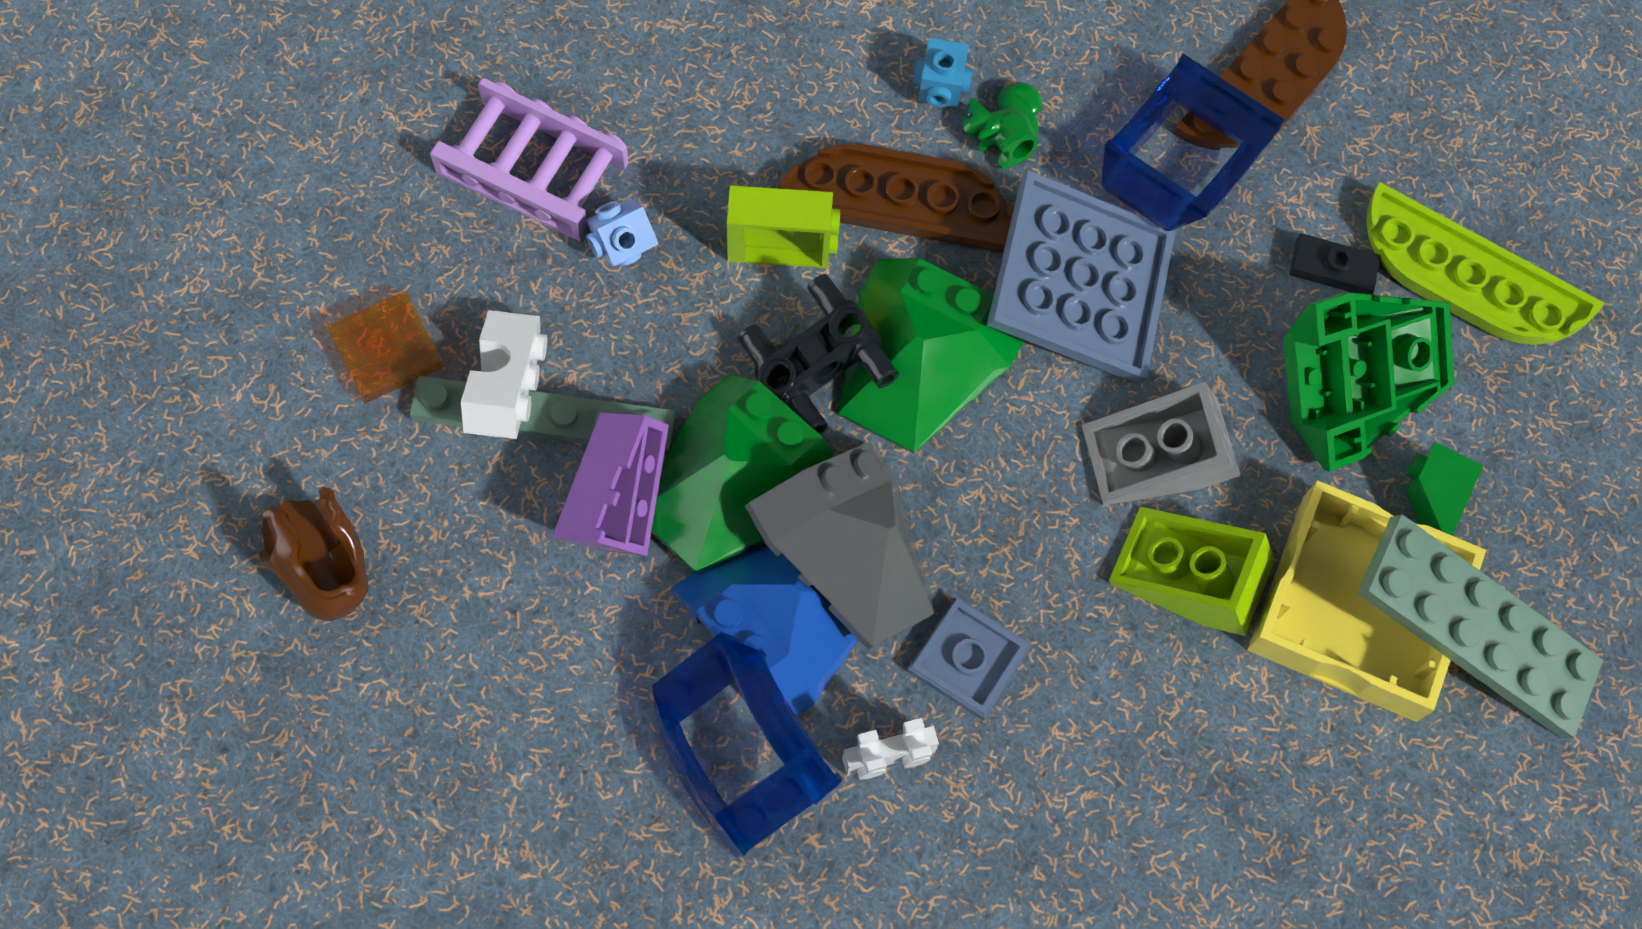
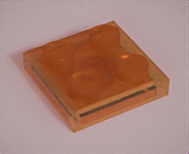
(385, 346)

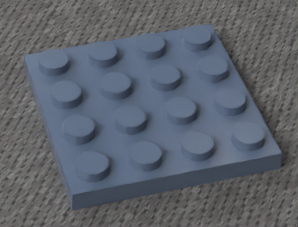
(1082, 278)

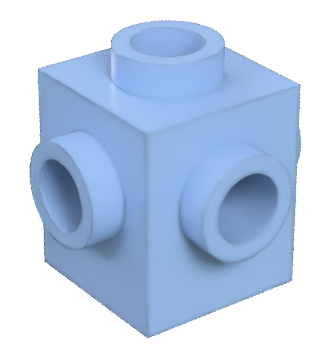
(620, 232)

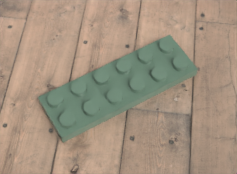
(1480, 626)

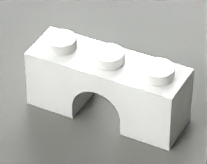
(499, 397)

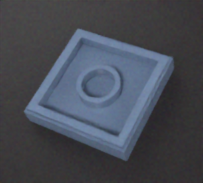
(969, 658)

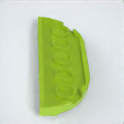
(1473, 274)

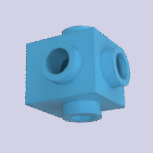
(943, 73)

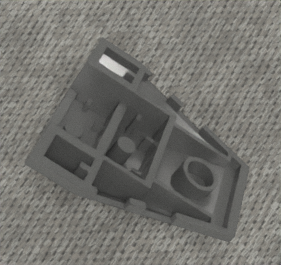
(850, 541)

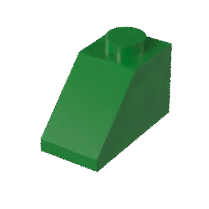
(1441, 486)

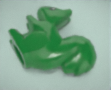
(1011, 127)

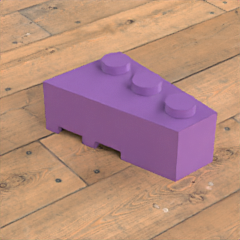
(616, 486)

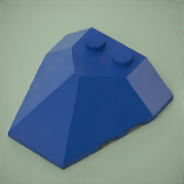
(772, 609)

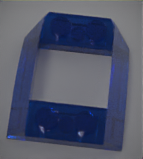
(1214, 103)
(780, 795)

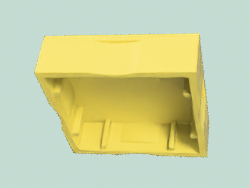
(1328, 630)

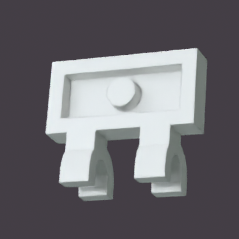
(874, 755)

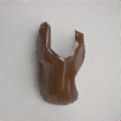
(316, 555)

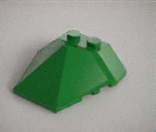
(937, 342)
(1362, 368)
(724, 457)

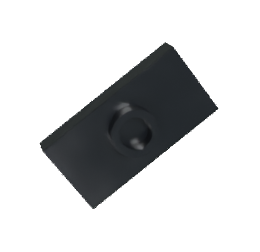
(1334, 264)

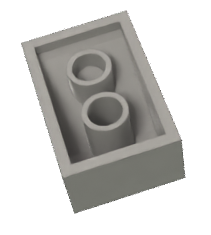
(1161, 447)

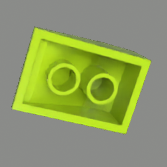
(1195, 568)

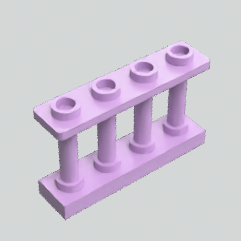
(530, 196)

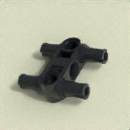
(819, 353)

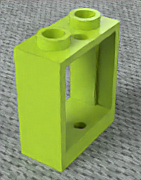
(781, 226)

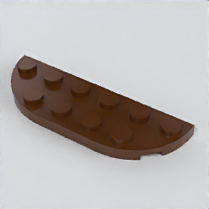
(1280, 65)
(907, 194)

